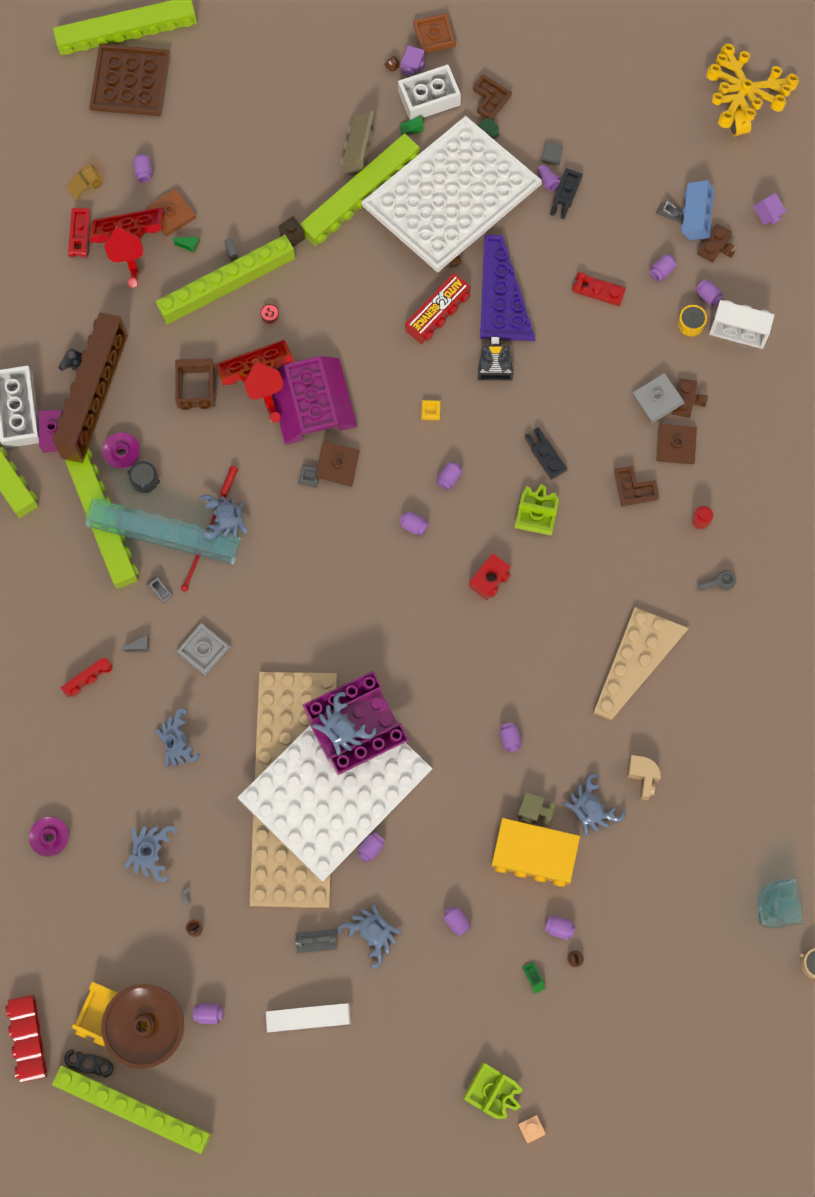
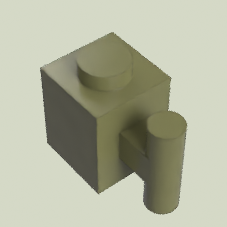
(532, 808)

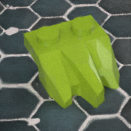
(537, 511)
(492, 1092)

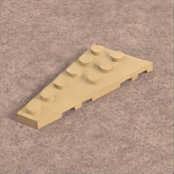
(640, 652)

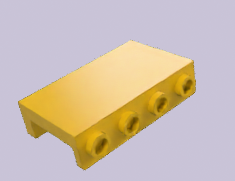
(535, 852)
(91, 1015)

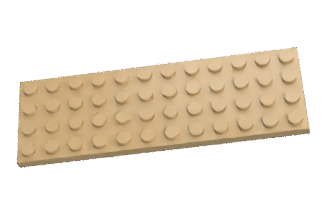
(276, 873)

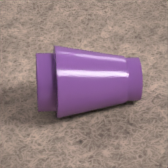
(549, 178)

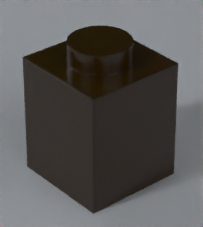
(292, 230)

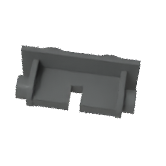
(316, 941)

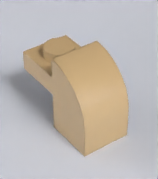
(646, 770)

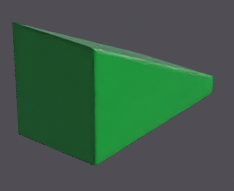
(412, 126)
(187, 243)
(534, 978)

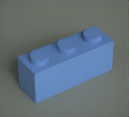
(698, 210)

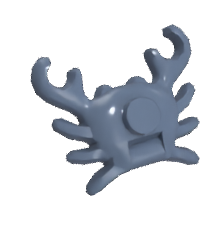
(227, 516)
(340, 728)
(176, 741)
(590, 809)
(146, 851)
(374, 930)

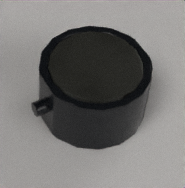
(143, 477)

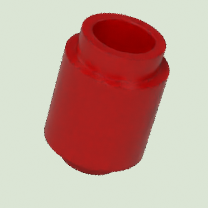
(702, 517)

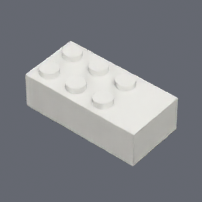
(18, 408)

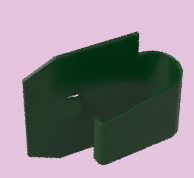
(489, 127)

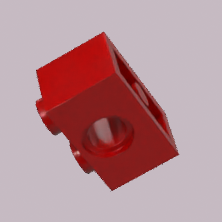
(492, 566)

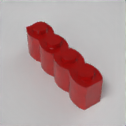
(27, 1038)

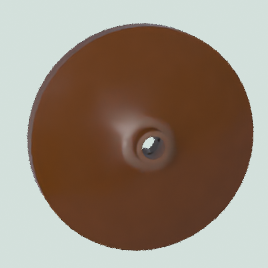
(124, 1031)

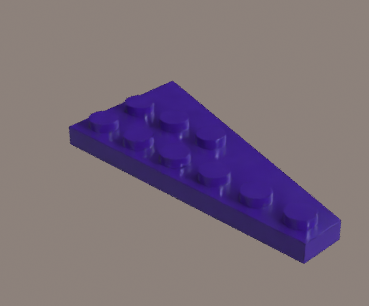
(502, 302)

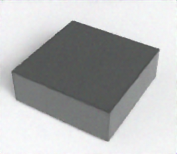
(552, 153)
(230, 250)
(307, 476)

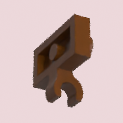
(717, 243)
(687, 389)

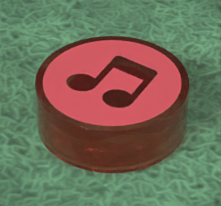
(269, 314)

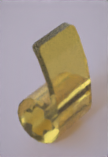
(82, 180)

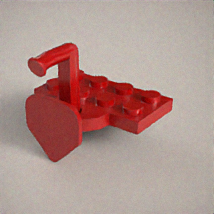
(123, 236)
(258, 373)

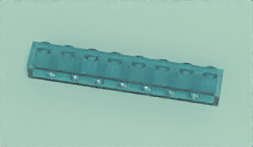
(161, 531)

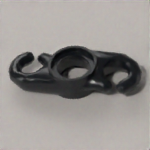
(98, 1061)

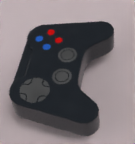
(71, 359)

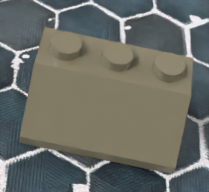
(359, 143)

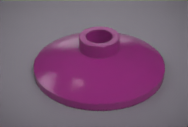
(117, 443)
(43, 828)

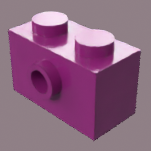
(47, 425)

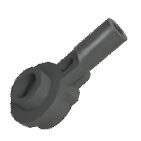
(725, 580)

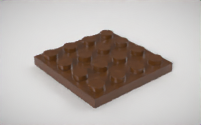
(129, 80)

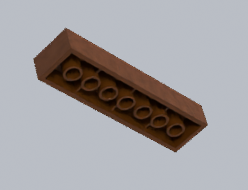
(90, 387)

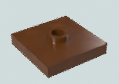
(676, 444)
(337, 463)

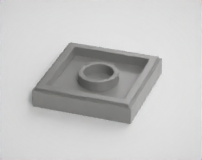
(203, 649)

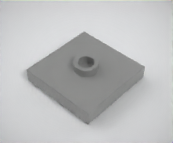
(658, 398)

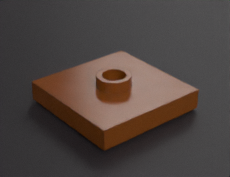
(434, 33)
(176, 211)

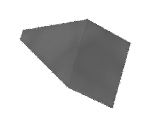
(670, 211)
(159, 589)
(139, 645)

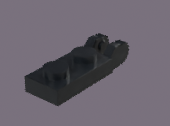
(566, 191)
(546, 455)

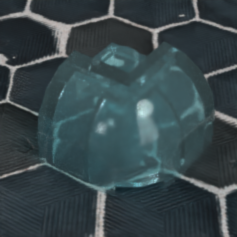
(780, 904)

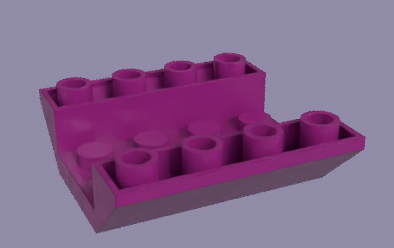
(313, 398)
(365, 707)

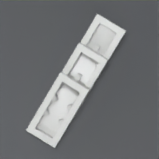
(308, 1017)

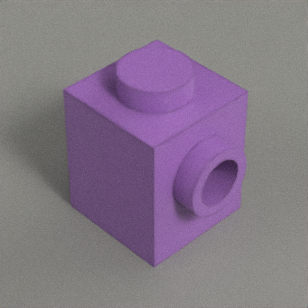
(413, 61)
(770, 209)

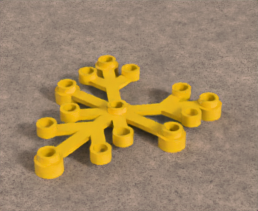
(746, 87)

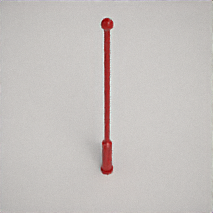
(224, 491)

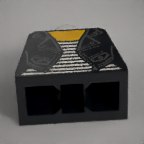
(495, 362)

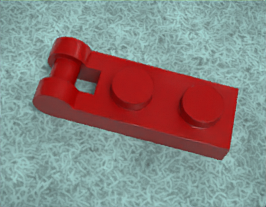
(79, 232)
(598, 289)
(86, 677)

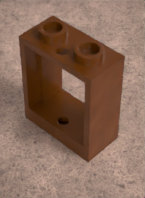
(194, 366)

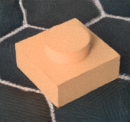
(531, 1129)

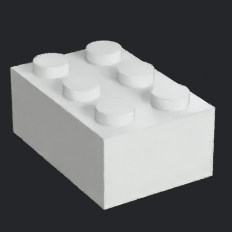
(429, 92)
(741, 324)

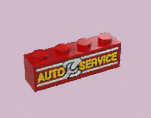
(438, 308)

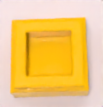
(430, 410)

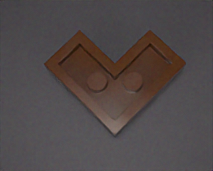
(494, 94)
(632, 492)

